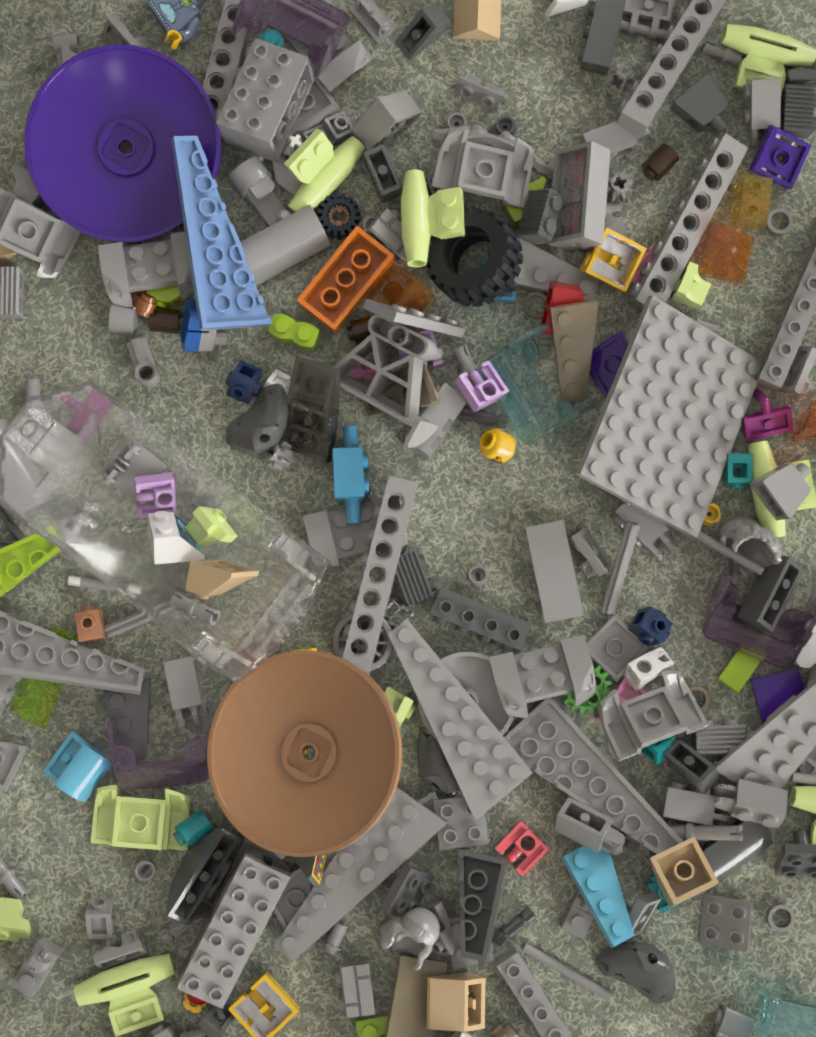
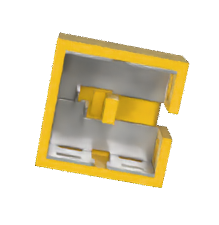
(614, 260)
(264, 1007)

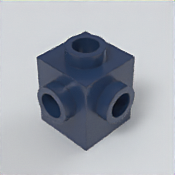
(244, 382)
(650, 626)

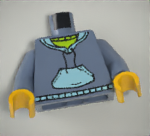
(177, 18)

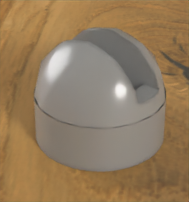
(483, 575)
(149, 872)

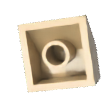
(682, 872)

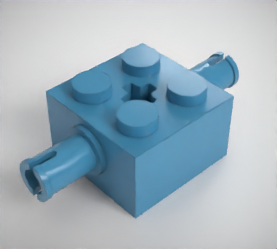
(349, 477)

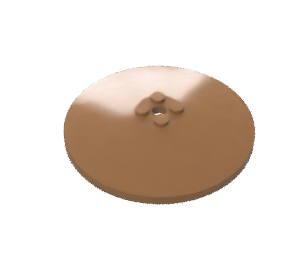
(261, 761)

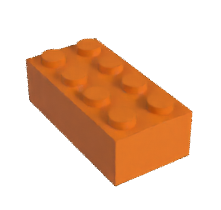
(346, 280)

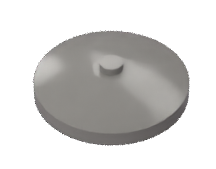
(476, 677)

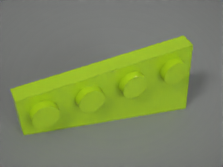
(22, 559)

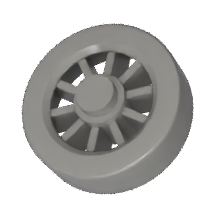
(387, 649)

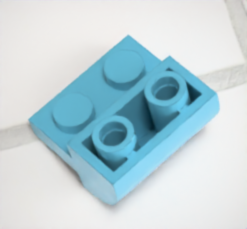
(77, 767)

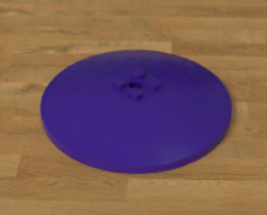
(85, 117)

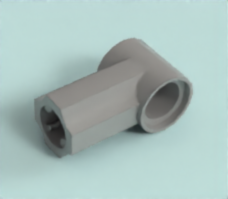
(66, 47)
(143, 361)

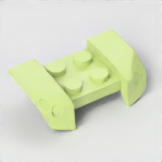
(138, 820)

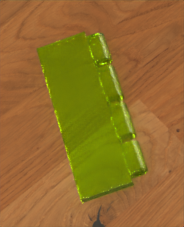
(42, 695)

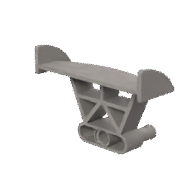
(418, 348)

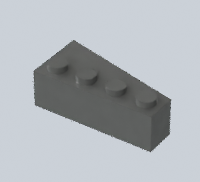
(480, 897)

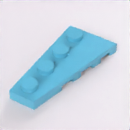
(601, 890)

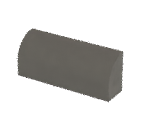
(729, 856)

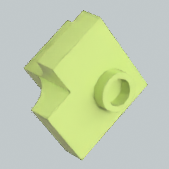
(691, 288)
(209, 526)
(401, 704)
(11, 921)

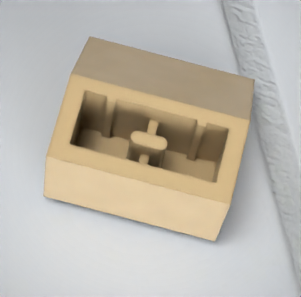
(456, 1002)

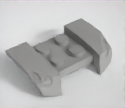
(345, 61)
(484, 168)
(36, 234)
(145, 268)
(338, 541)
(544, 675)
(650, 716)

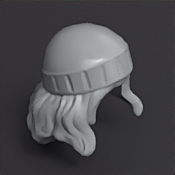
(752, 541)
(412, 934)

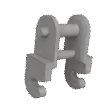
(390, 603)

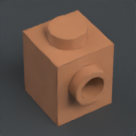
(90, 624)

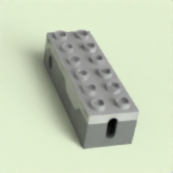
(233, 926)

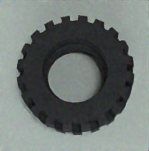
(493, 276)

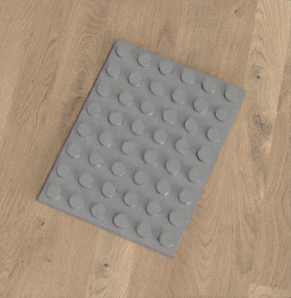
(670, 417)

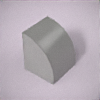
(123, 321)

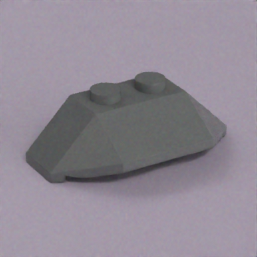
(202, 876)

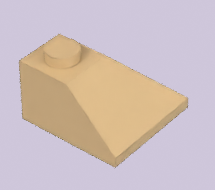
(216, 577)

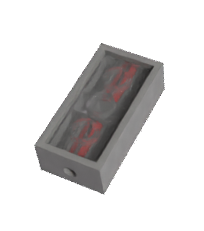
(582, 179)

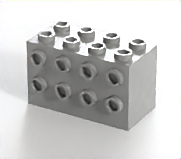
(265, 99)

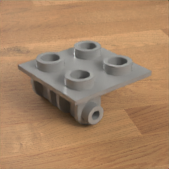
(128, 462)
(461, 826)
(726, 922)

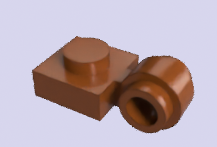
(143, 303)

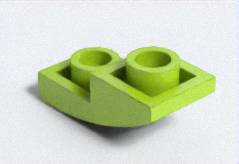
(738, 671)

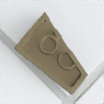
(398, 393)

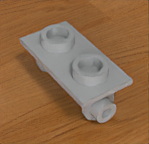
(372, 19)
(471, 88)

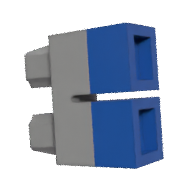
(195, 339)

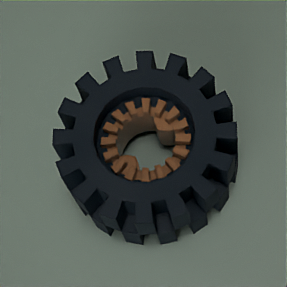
(339, 205)

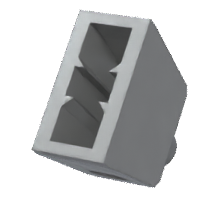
(783, 489)

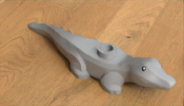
(502, 141)

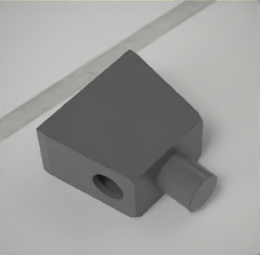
(702, 106)

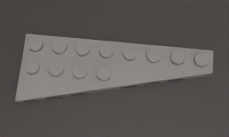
(45, 656)

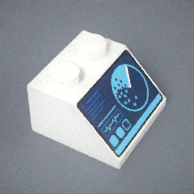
(171, 540)

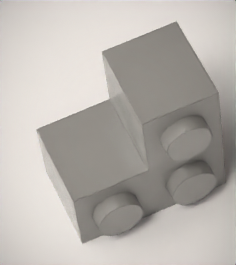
(386, 117)

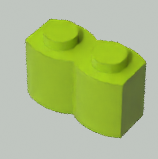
(300, 334)

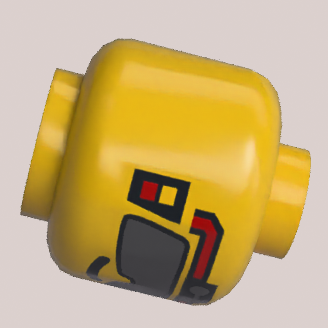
(497, 445)

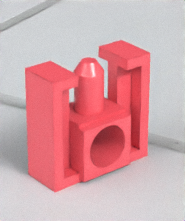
(532, 854)

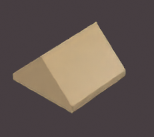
(477, 19)

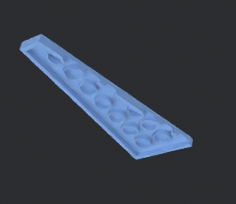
(219, 272)

